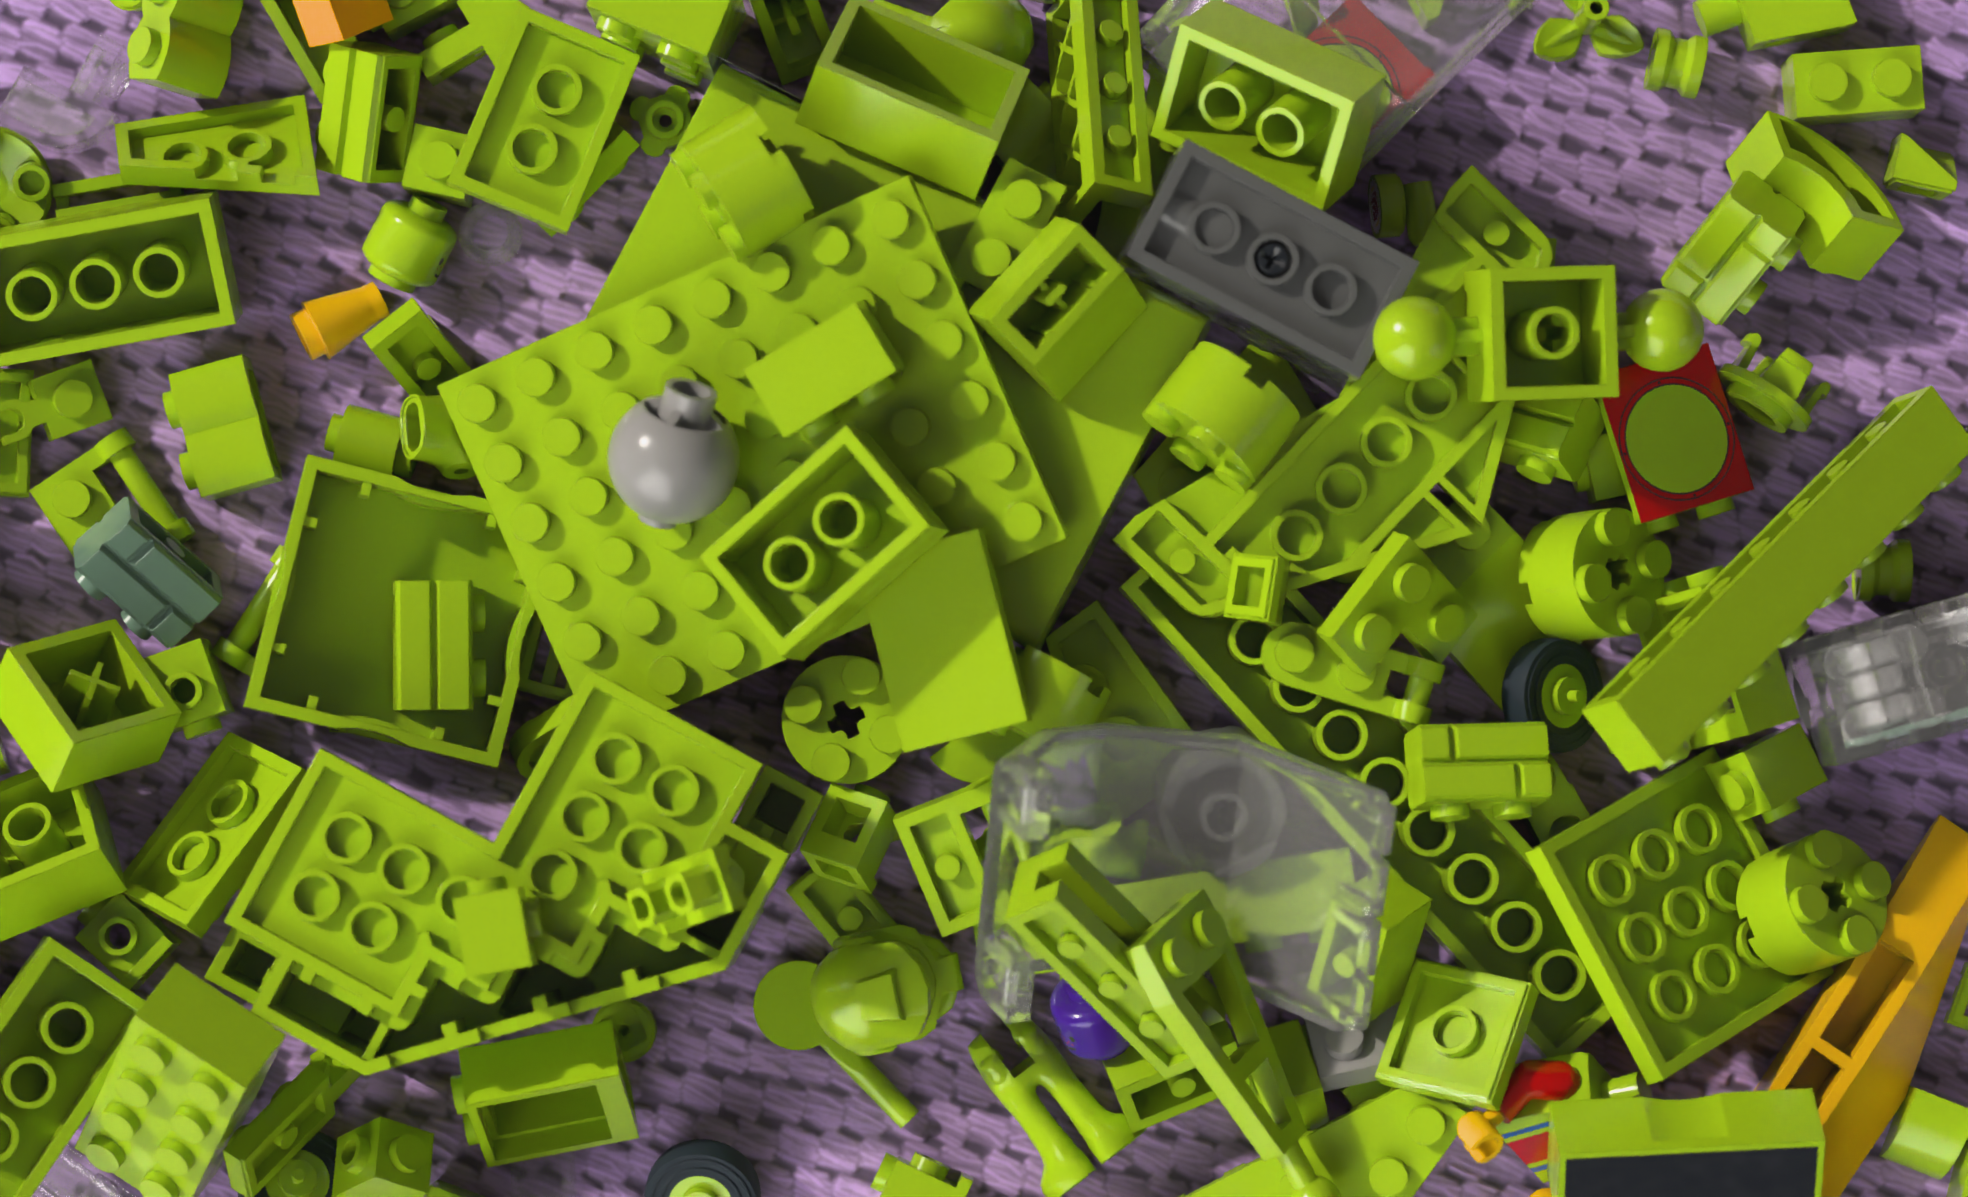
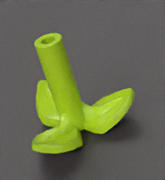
(1610, 35)

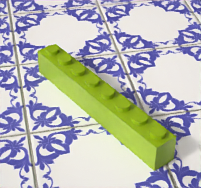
(1778, 582)

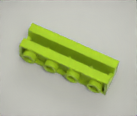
(1081, 932)

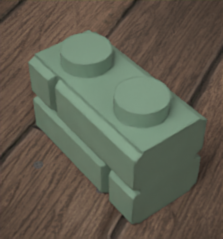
(145, 574)

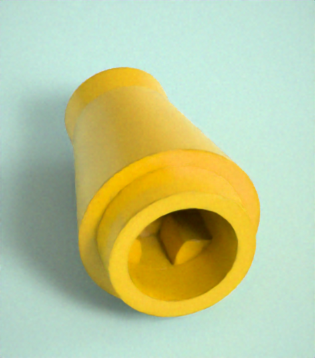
(336, 320)

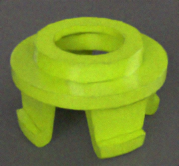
(1772, 387)

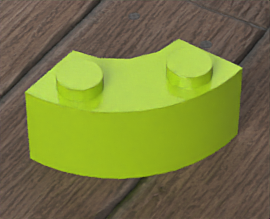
(1845, 211)

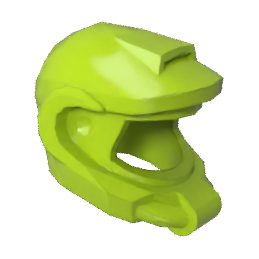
(884, 988)

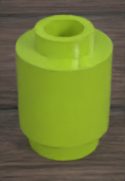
(368, 441)

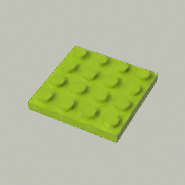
(1657, 916)

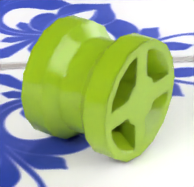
(1676, 63)
(1886, 576)

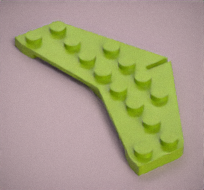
(1365, 457)

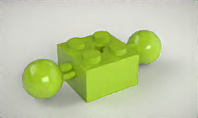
(1499, 337)

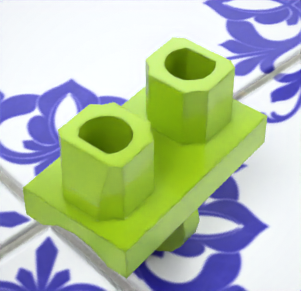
(689, 891)

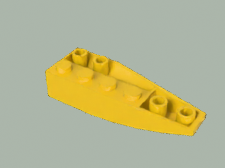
(1877, 1008)

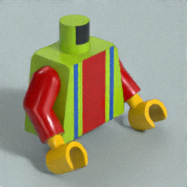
(1525, 1107)

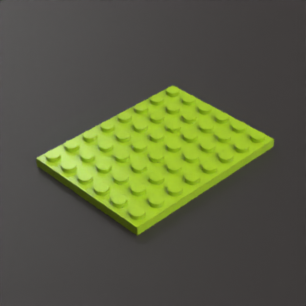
(638, 595)

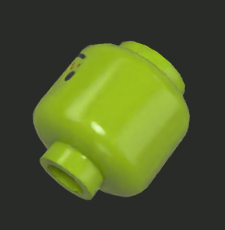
(409, 243)

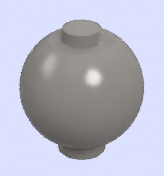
(674, 455)

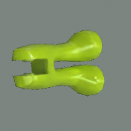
(1062, 1159)

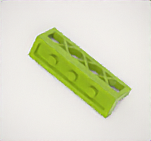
(1098, 105)

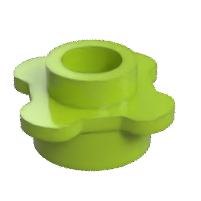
(649, 112)

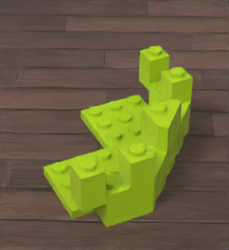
(353, 911)

